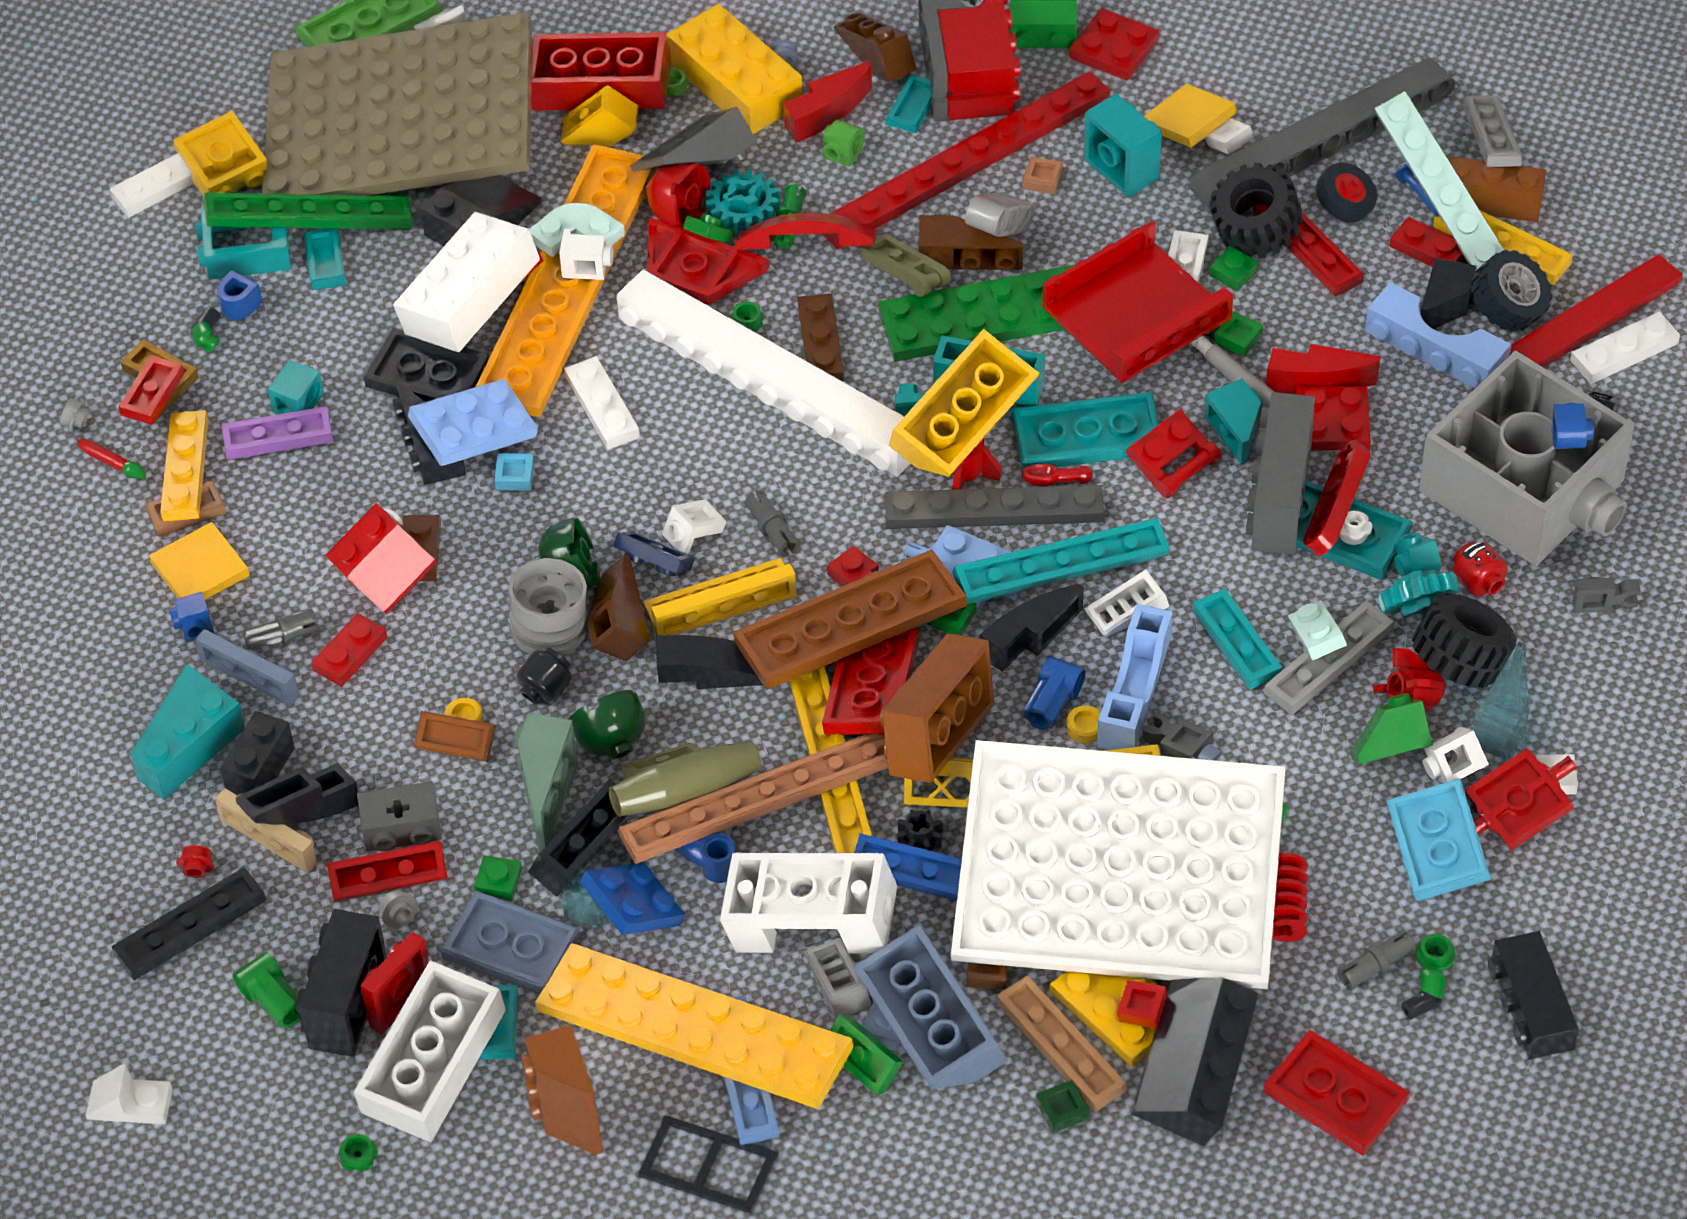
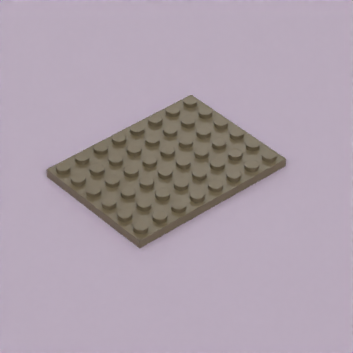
(401, 109)

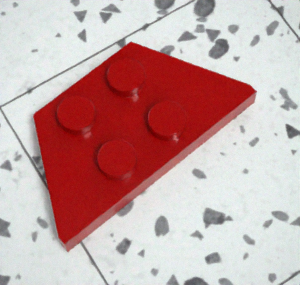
(699, 264)

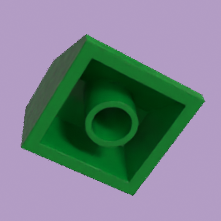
(1044, 23)

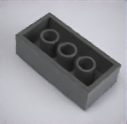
(1280, 473)

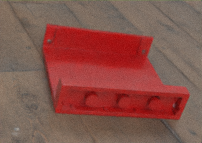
(1133, 304)

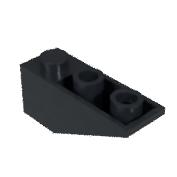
(421, 457)

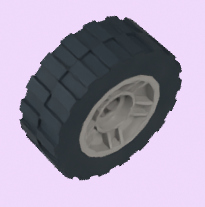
(1511, 290)

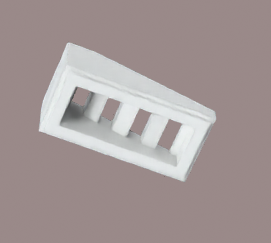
(1131, 589)

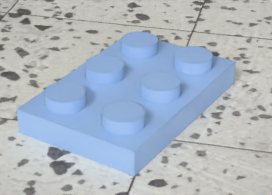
(472, 422)

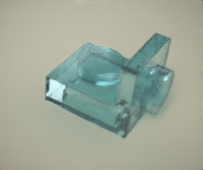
(580, 906)

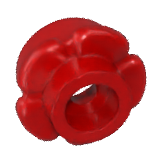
(195, 861)

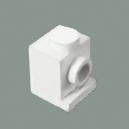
(584, 256)
(1466, 756)

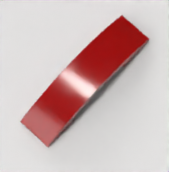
(849, 231)

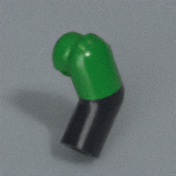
(203, 327)
(1430, 994)

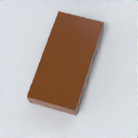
(454, 736)

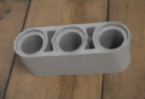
(999, 214)

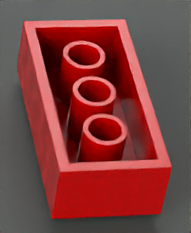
(578, 65)

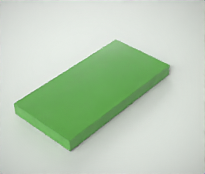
(365, 19)

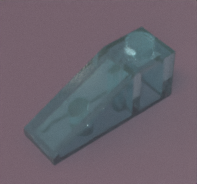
(1505, 711)

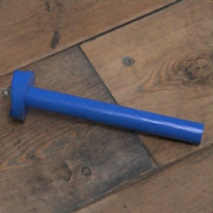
(1405, 175)

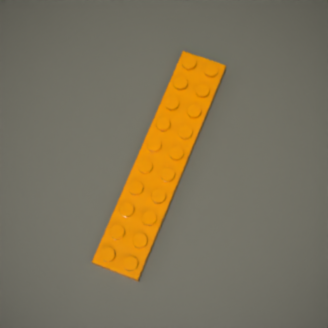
(553, 307)

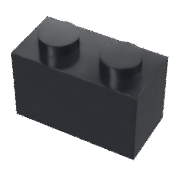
(257, 754)

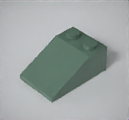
(547, 768)

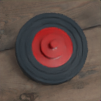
(1346, 192)

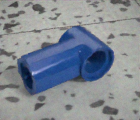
(1056, 685)
(705, 850)

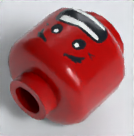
(1480, 568)

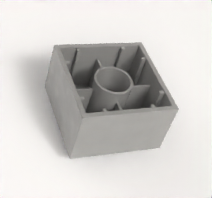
(1500, 469)

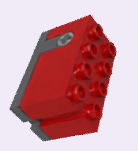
(969, 58)

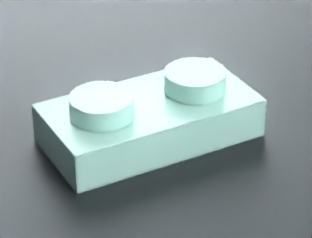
(1317, 630)

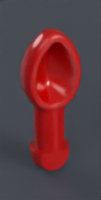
(1047, 475)

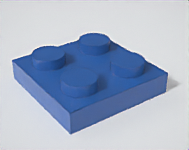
(632, 898)

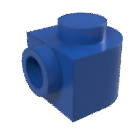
(238, 296)
(1570, 426)
(191, 615)

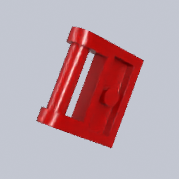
(1165, 445)

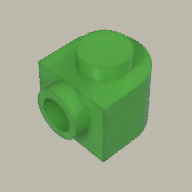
(842, 142)

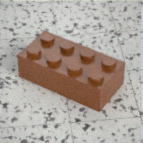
(938, 708)

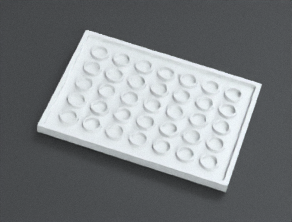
(1119, 864)

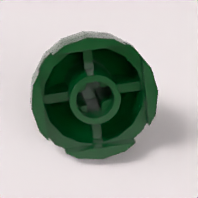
(571, 543)
(610, 725)

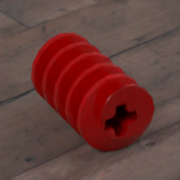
(1290, 898)

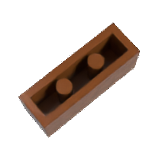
(1502, 191)

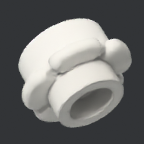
(1355, 528)

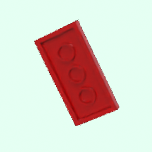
(867, 683)

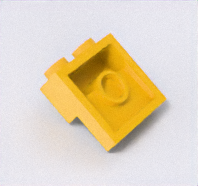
(222, 156)

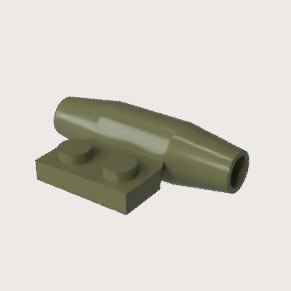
(681, 775)

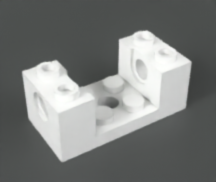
(847, 894)

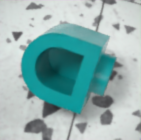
(1416, 554)

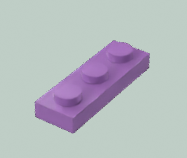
(277, 433)

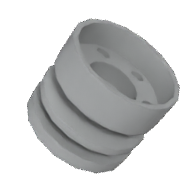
(548, 607)

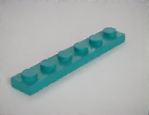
(1061, 560)

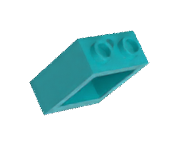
(242, 259)

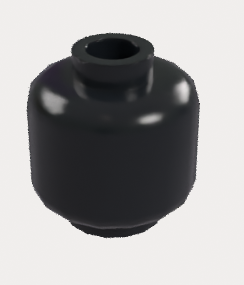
(544, 676)

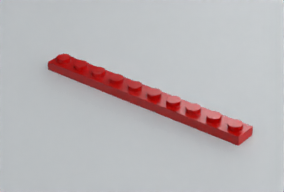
(974, 153)

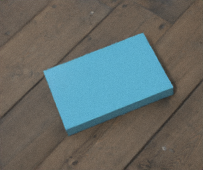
(1438, 840)

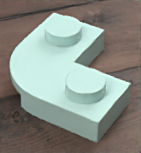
(581, 219)

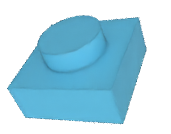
(514, 472)

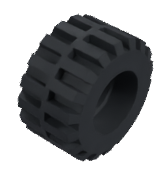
(1251, 188)
(1464, 640)

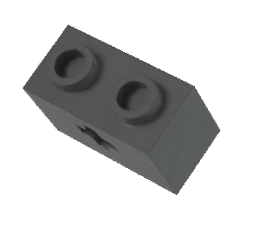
(399, 816)

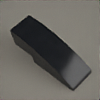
(1032, 625)
(703, 659)
(301, 797)

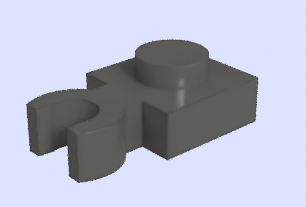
(1600, 594)
(1177, 740)

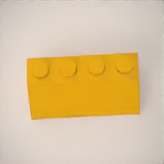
(962, 406)

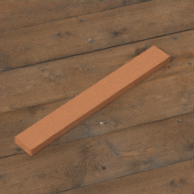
(754, 797)

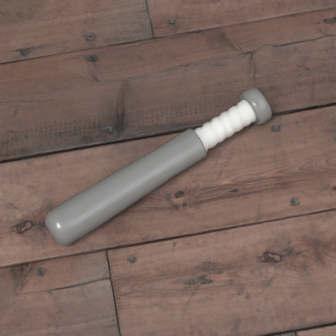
(1231, 368)

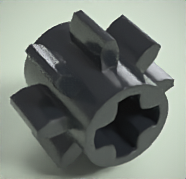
(920, 830)

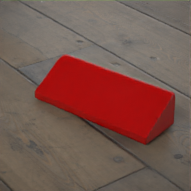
(387, 871)

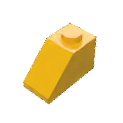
(600, 120)

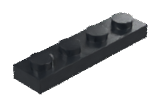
(188, 923)

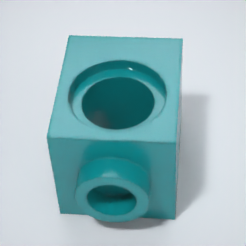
(295, 388)

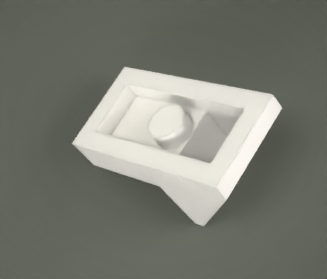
(128, 1100)

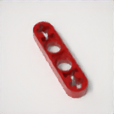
(1336, 498)

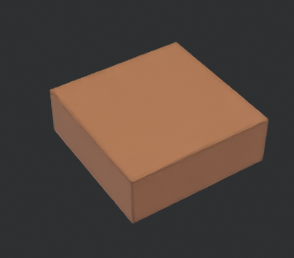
(1043, 175)

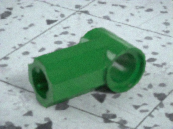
(265, 983)

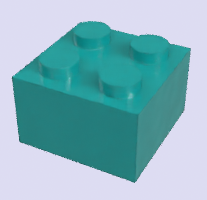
(1122, 145)

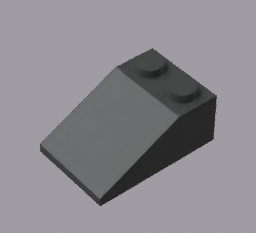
(707, 141)

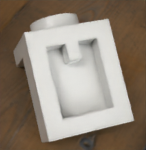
(690, 522)

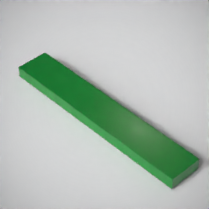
(307, 211)

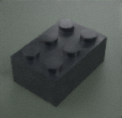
(333, 999)

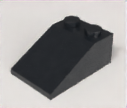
(488, 196)

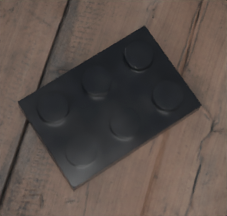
(423, 367)

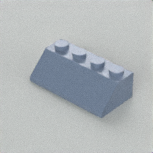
(930, 1012)

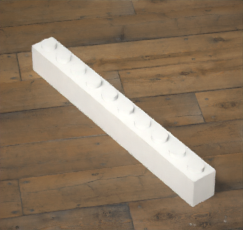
(762, 369)

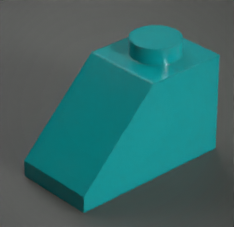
(1234, 416)

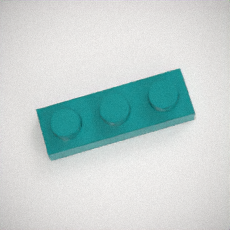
(1236, 639)

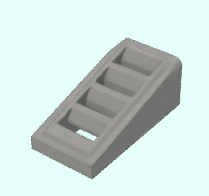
(847, 998)

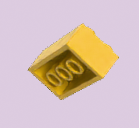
(734, 67)

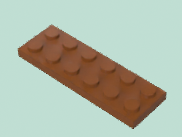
(849, 619)

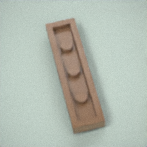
(1061, 1043)

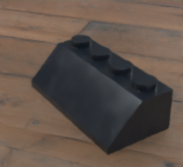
(1195, 1057)

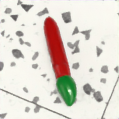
(129, 468)

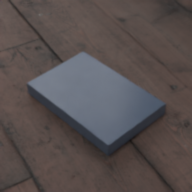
(509, 942)

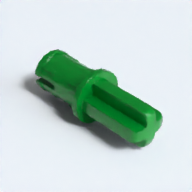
(791, 204)

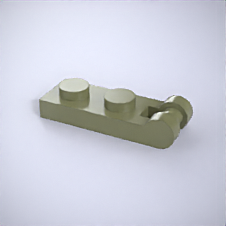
(906, 264)

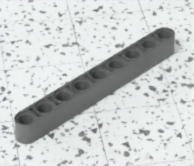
(1330, 128)

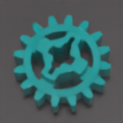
(742, 200)
(1416, 591)

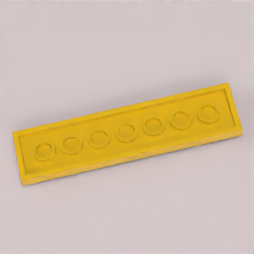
(695, 1025)

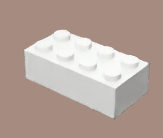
(466, 281)
(430, 1051)

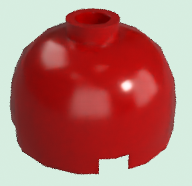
(678, 192)

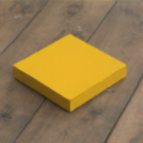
(1191, 114)
(199, 563)

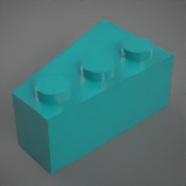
(185, 732)

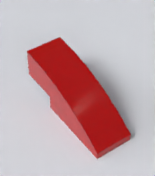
(827, 101)
(1320, 368)

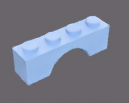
(1467, 357)
(1140, 668)

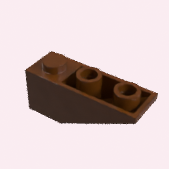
(878, 43)
(966, 247)
(617, 613)

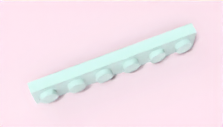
(1438, 180)

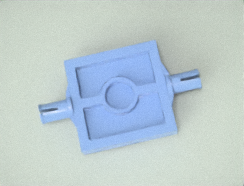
(957, 548)

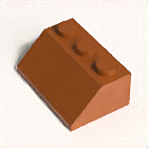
(561, 1089)

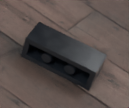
(578, 842)
(1533, 995)

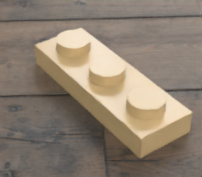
(280, 839)

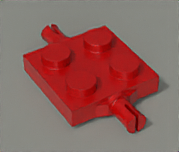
(1520, 798)

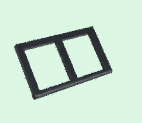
(697, 1187)

